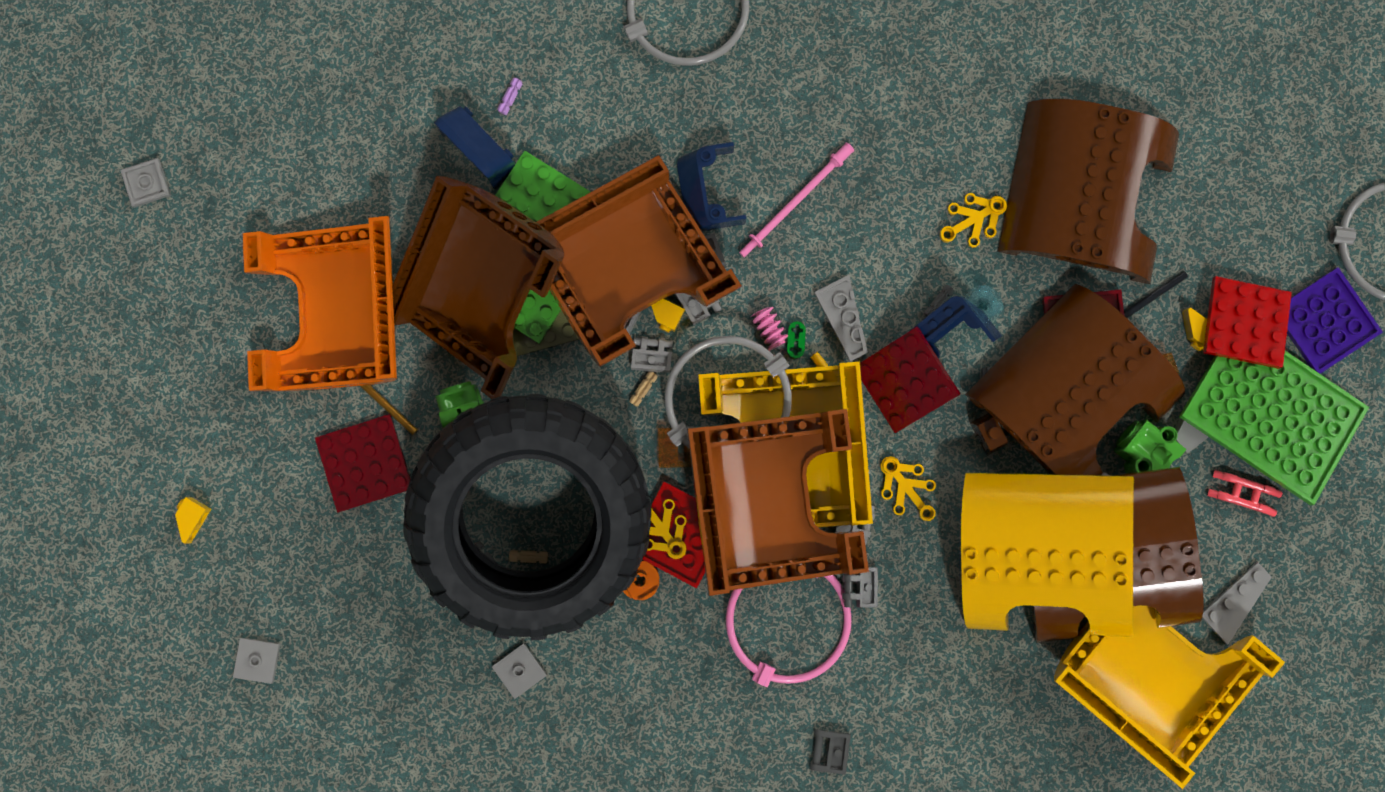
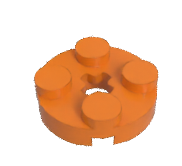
(650, 583)

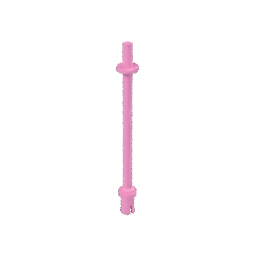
(836, 160)

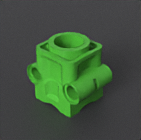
(456, 400)
(1148, 447)

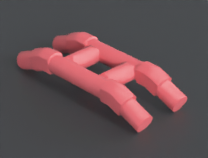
(1234, 496)

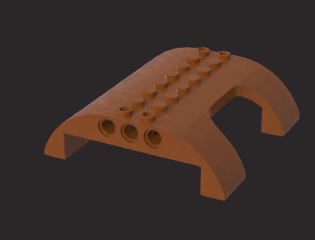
(626, 252)
(758, 502)

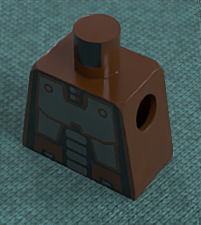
(989, 433)

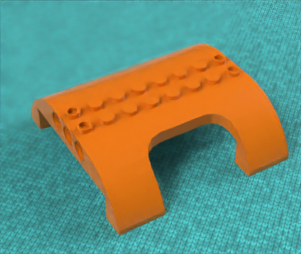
(342, 302)

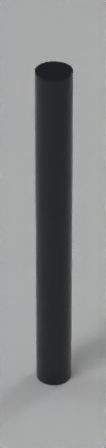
(1155, 294)

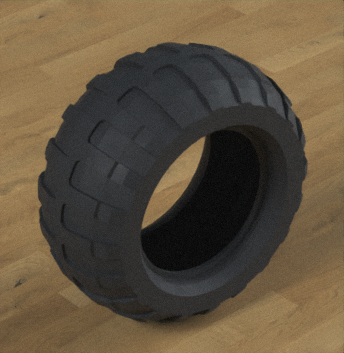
(510, 599)

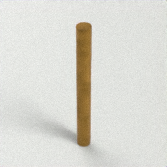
(390, 409)

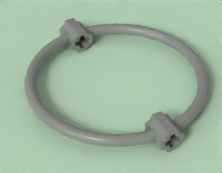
(636, 31)
(1345, 236)
(775, 365)

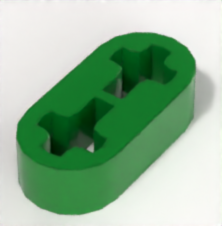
(791, 339)

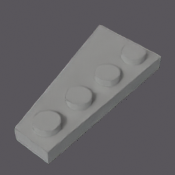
(841, 311)
(1234, 604)

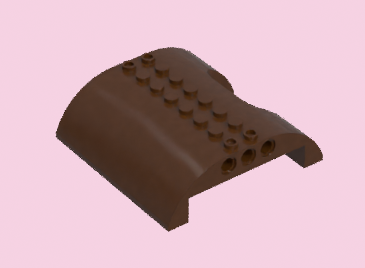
(1081, 185)
(472, 275)
(1075, 381)
(1163, 559)

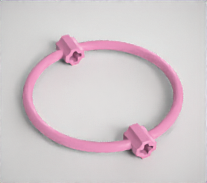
(765, 673)

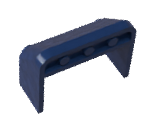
(476, 144)
(694, 192)
(952, 314)

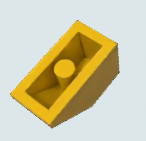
(667, 315)
(1195, 328)
(190, 518)

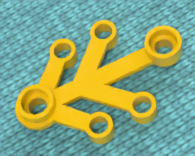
(975, 217)
(906, 485)
(662, 529)

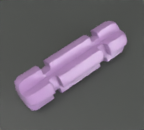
(509, 96)

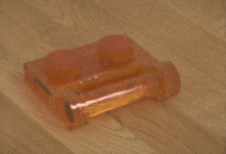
(669, 452)

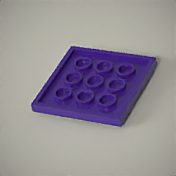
(1329, 321)

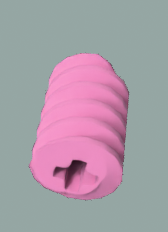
(770, 328)

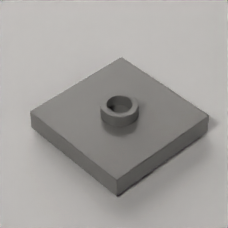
(145, 182)
(256, 660)
(519, 670)

